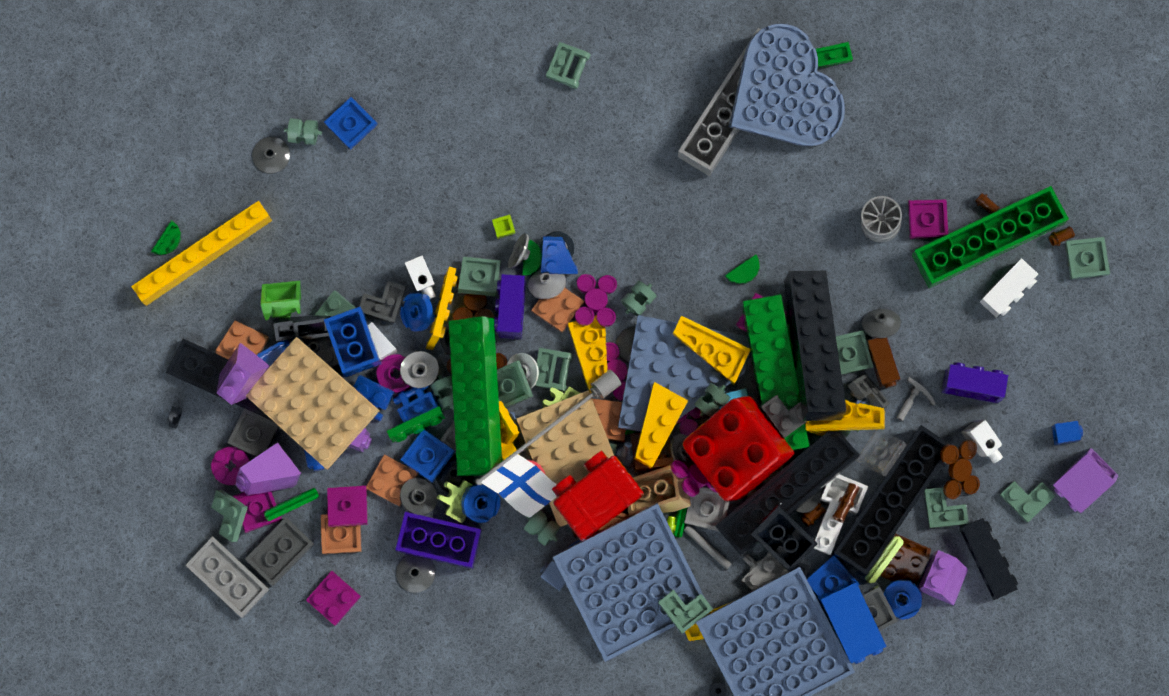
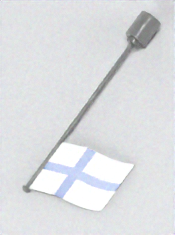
(523, 482)

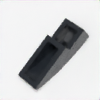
(301, 327)

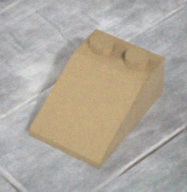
(662, 488)

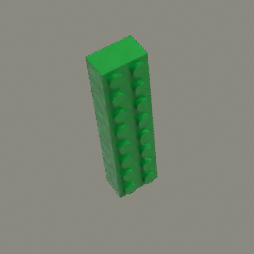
(990, 237)
(773, 358)
(475, 395)

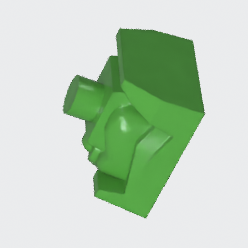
(280, 299)

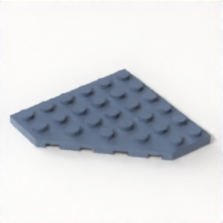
(668, 362)

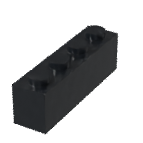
(988, 558)

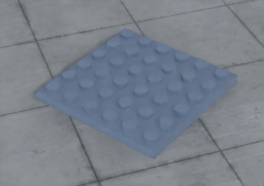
(622, 577)
(776, 641)

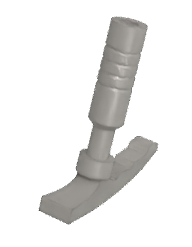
(908, 403)

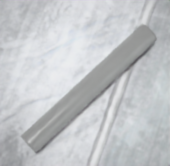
(707, 547)

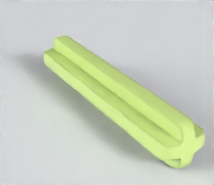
(884, 559)

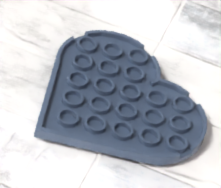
(784, 92)

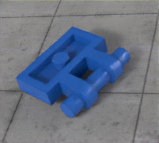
(374, 393)
(419, 406)

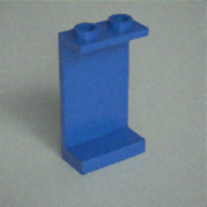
(853, 622)

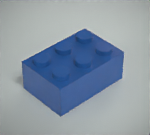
(352, 342)

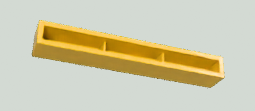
(201, 253)

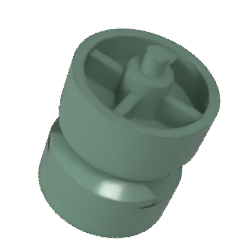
(302, 131)
(638, 298)
(444, 390)
(713, 400)
(545, 530)

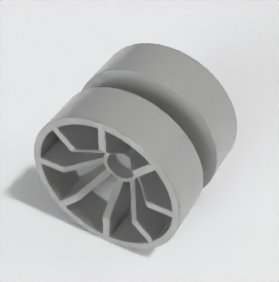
(881, 219)

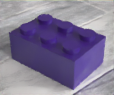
(510, 306)
(974, 383)

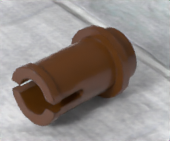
(986, 203)
(1061, 236)
(809, 517)

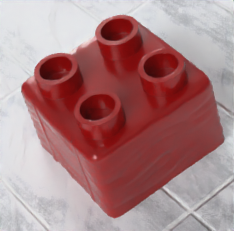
(737, 448)
(597, 496)

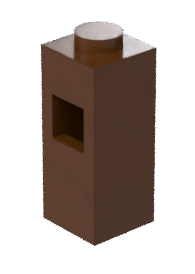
(883, 362)

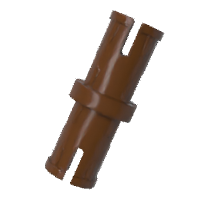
(846, 502)

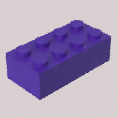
(438, 540)

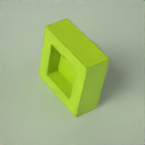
(503, 226)

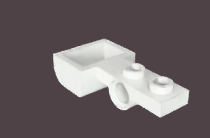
(830, 528)

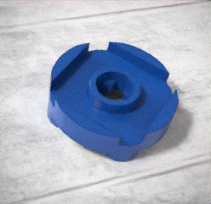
(425, 315)
(486, 511)
(908, 589)

